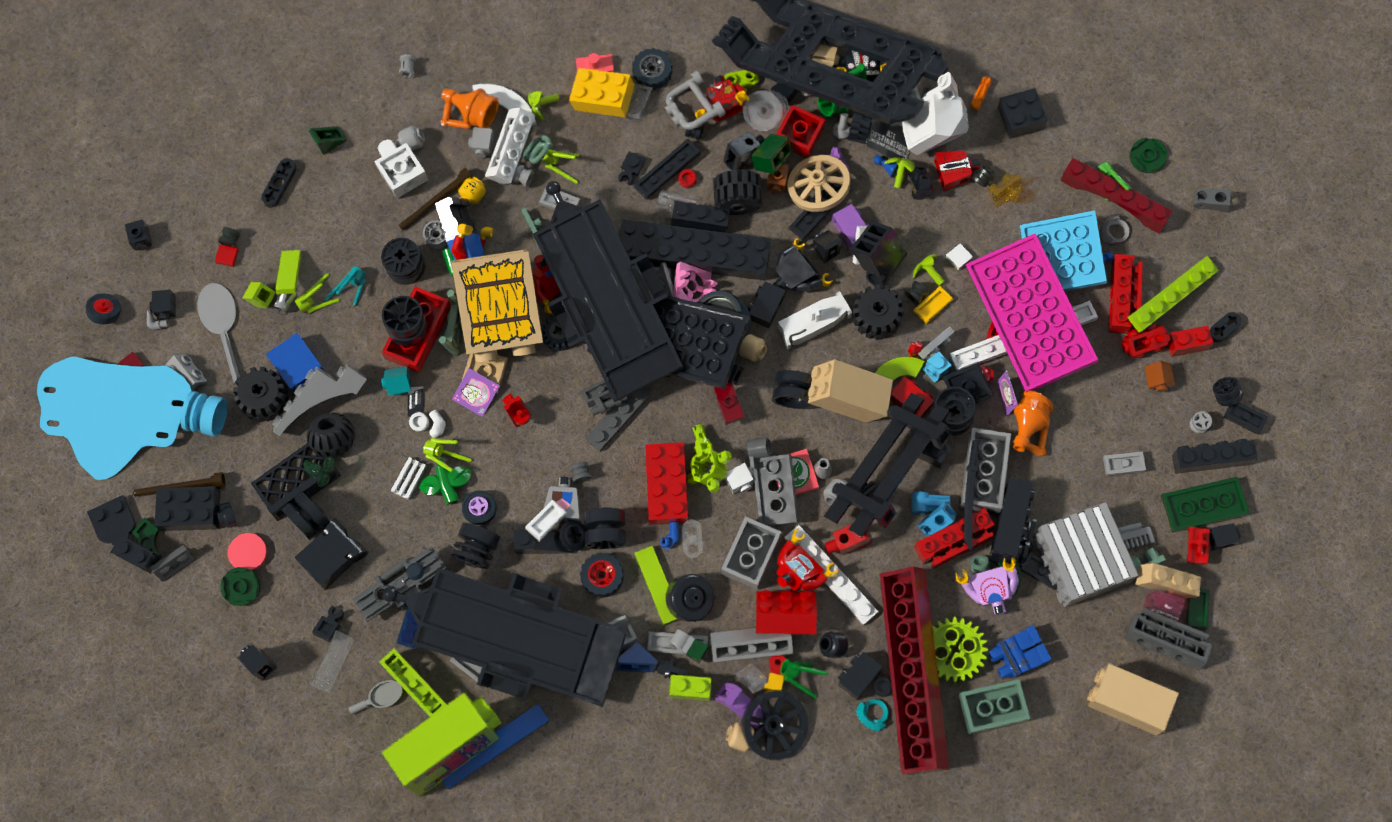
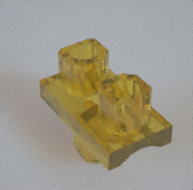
(1008, 191)

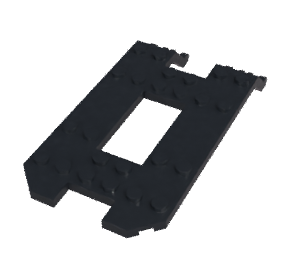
(810, 25)

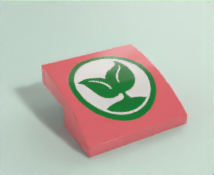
(803, 471)

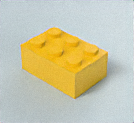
(602, 92)

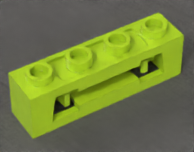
(412, 682)

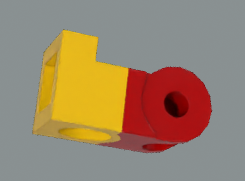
(775, 676)

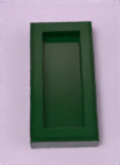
(1198, 610)

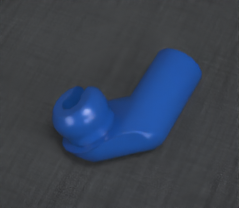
(672, 538)

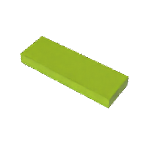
(288, 272)

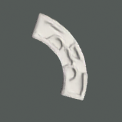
(506, 97)

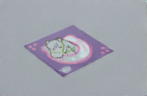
(475, 392)
(1006, 393)

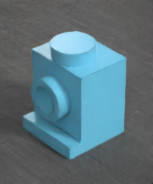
(937, 367)

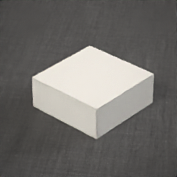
(959, 256)

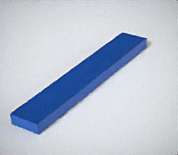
(508, 736)

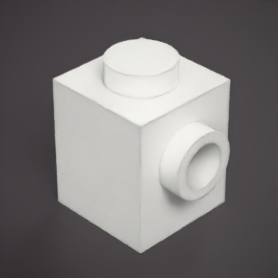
(740, 478)

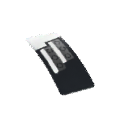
(415, 400)

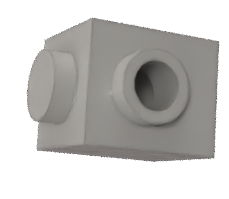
(481, 142)

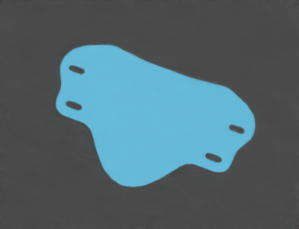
(110, 410)

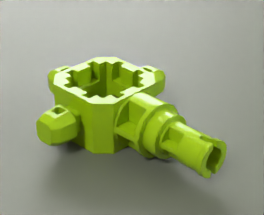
(705, 454)

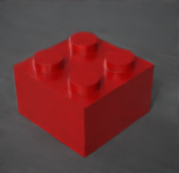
(802, 129)

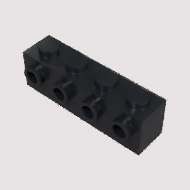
(1214, 456)

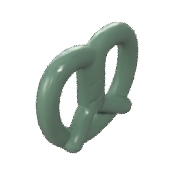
(539, 145)

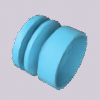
(204, 414)

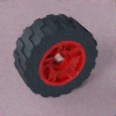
(602, 586)

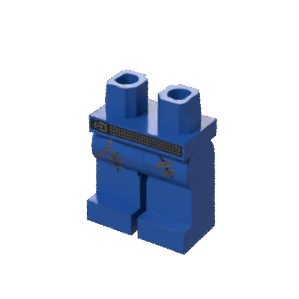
(1013, 654)

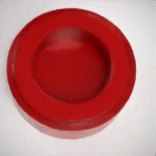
(687, 178)

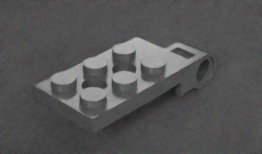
(767, 469)

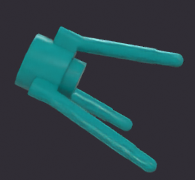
(354, 277)

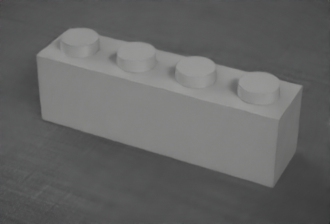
(748, 644)

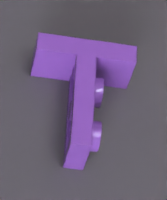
(735, 700)

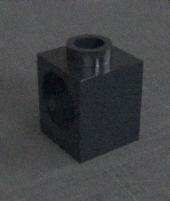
(1224, 536)

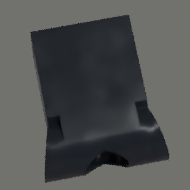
(878, 253)
(330, 554)

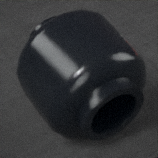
(833, 645)

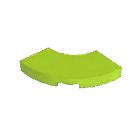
(900, 368)

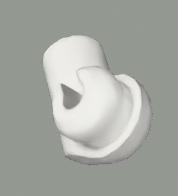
(438, 426)

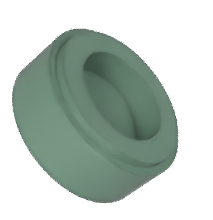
(980, 564)

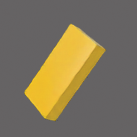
(933, 305)

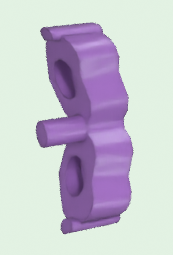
(836, 152)

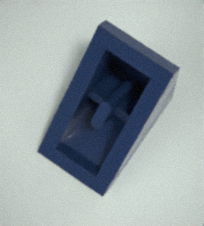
(636, 660)

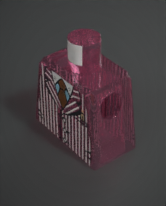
(1165, 604)

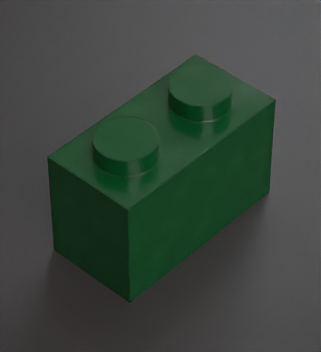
(772, 153)

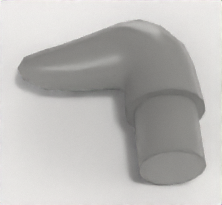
(155, 325)

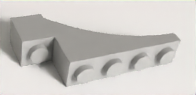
(316, 389)

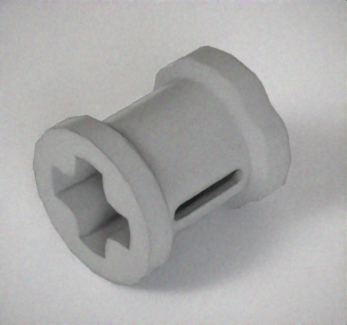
(407, 64)

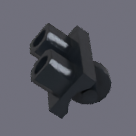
(920, 183)

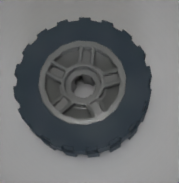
(656, 60)

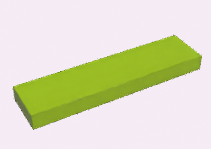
(655, 581)

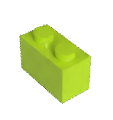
(690, 688)

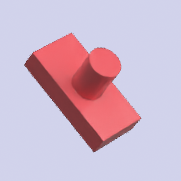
(596, 62)

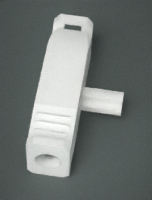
(814, 320)

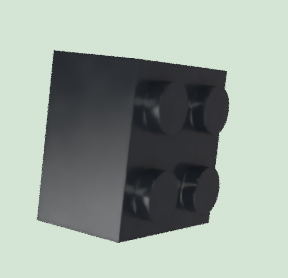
(1022, 113)

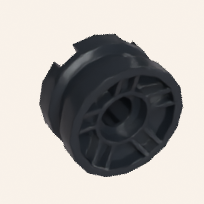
(1228, 391)

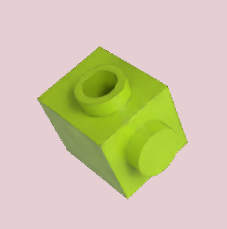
(259, 295)

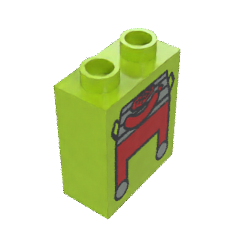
(443, 743)

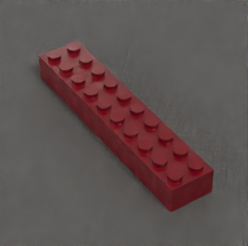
(914, 671)

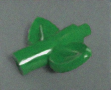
(445, 482)

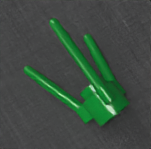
(793, 669)

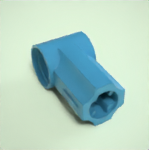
(924, 503)

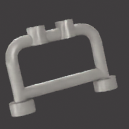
(678, 117)

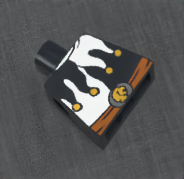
(739, 151)

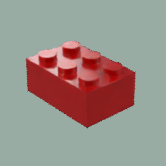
(785, 612)

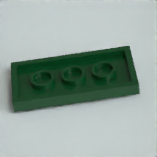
(1205, 504)

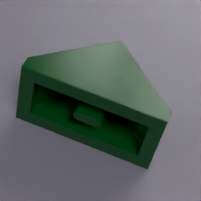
(327, 138)

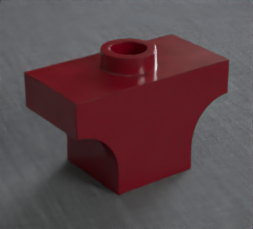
(728, 404)

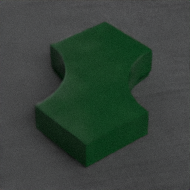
(146, 535)

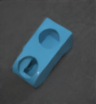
(938, 519)

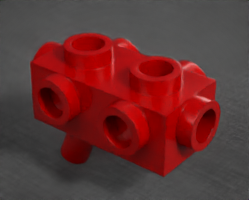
(1150, 339)

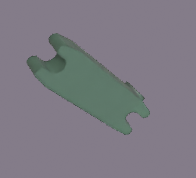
(532, 224)

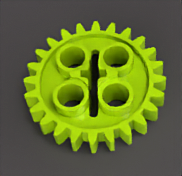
(971, 658)

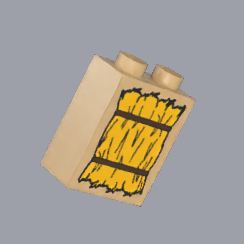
(497, 304)

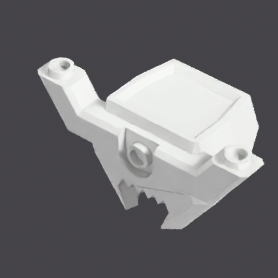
(939, 120)

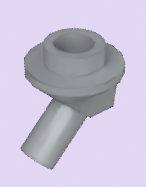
(842, 128)

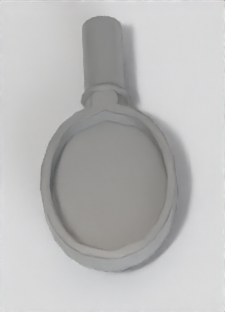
(381, 696)

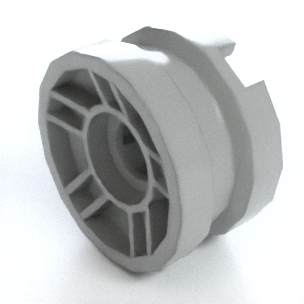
(430, 231)

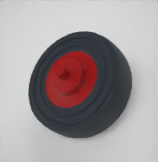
(103, 308)

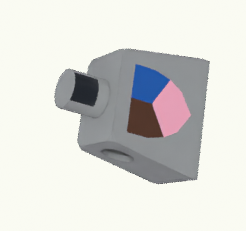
(566, 498)

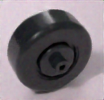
(690, 598)

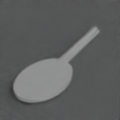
(218, 315)

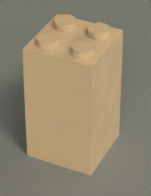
(850, 391)
(1132, 699)

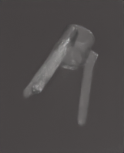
(667, 199)

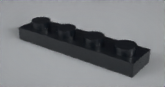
(667, 169)
(809, 220)

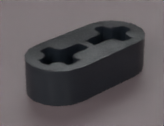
(1227, 330)

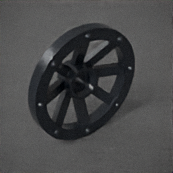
(778, 724)

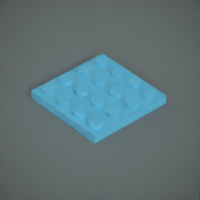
(1072, 248)

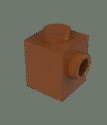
(777, 182)
(1159, 376)

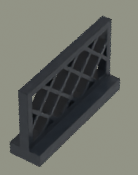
(308, 487)

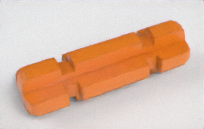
(980, 93)

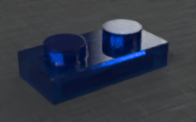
(407, 631)

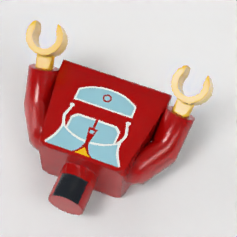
(799, 569)

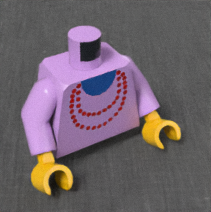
(992, 586)

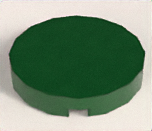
(1150, 160)
(240, 586)

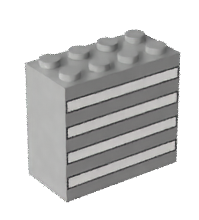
(1084, 555)

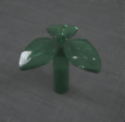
(316, 470)

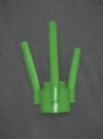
(1106, 169)

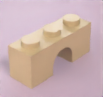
(1162, 577)

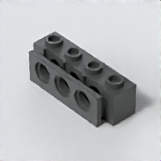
(1173, 648)

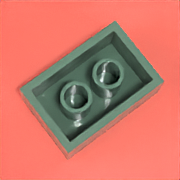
(993, 707)

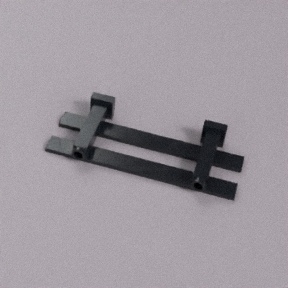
(877, 505)

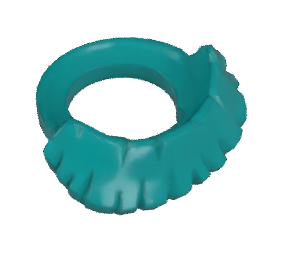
(862, 715)

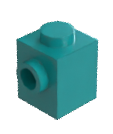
(396, 381)

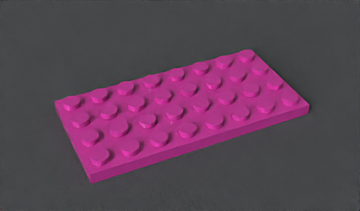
(1031, 313)

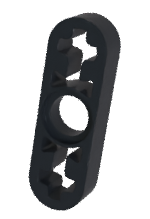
(276, 175)

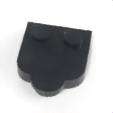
(112, 520)

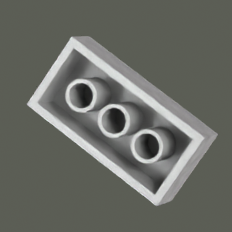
(991, 469)

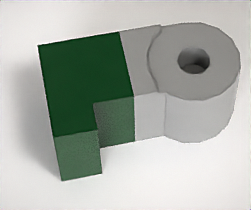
(689, 646)

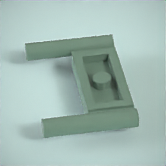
(453, 332)

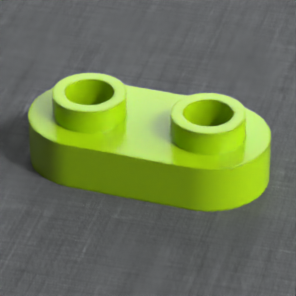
(740, 78)

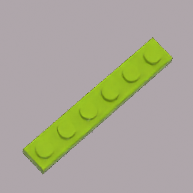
(1172, 294)

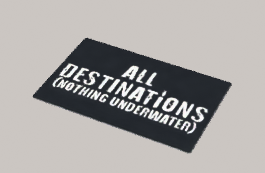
(887, 140)

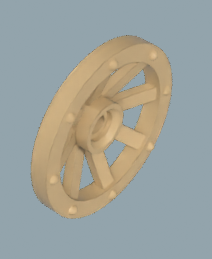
(818, 181)

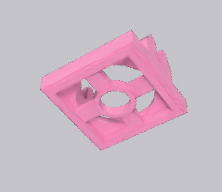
(684, 270)

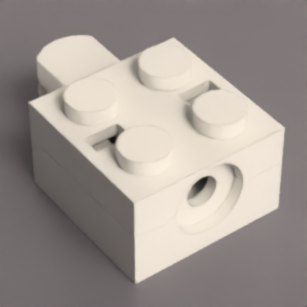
(398, 168)

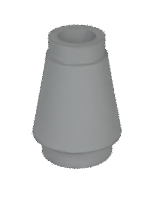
(821, 472)

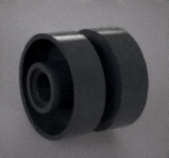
(404, 320)
(605, 528)

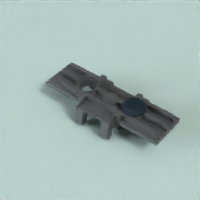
(418, 572)

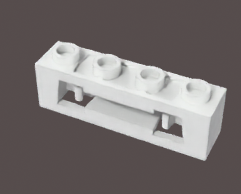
(510, 146)

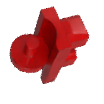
(516, 410)
(1198, 545)

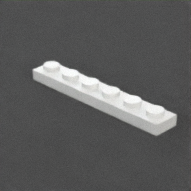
(839, 585)

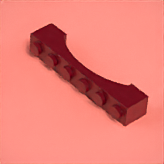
(1144, 209)

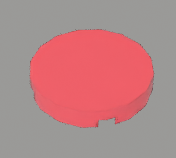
(247, 551)

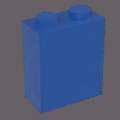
(293, 361)

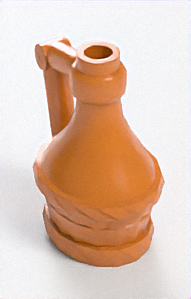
(476, 108)
(1032, 416)

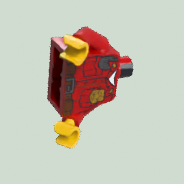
(728, 94)

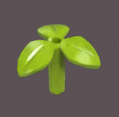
(535, 100)
(903, 163)
(927, 264)

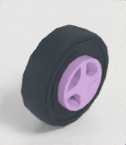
(477, 500)

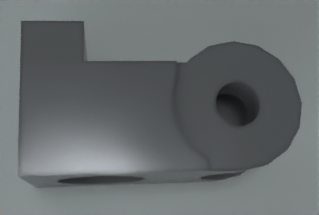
(1212, 199)

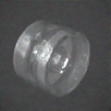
(764, 101)

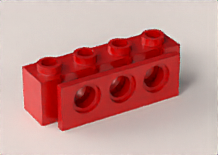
(1120, 292)
(952, 536)

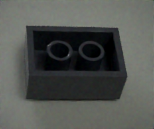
(187, 508)

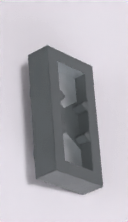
(172, 563)

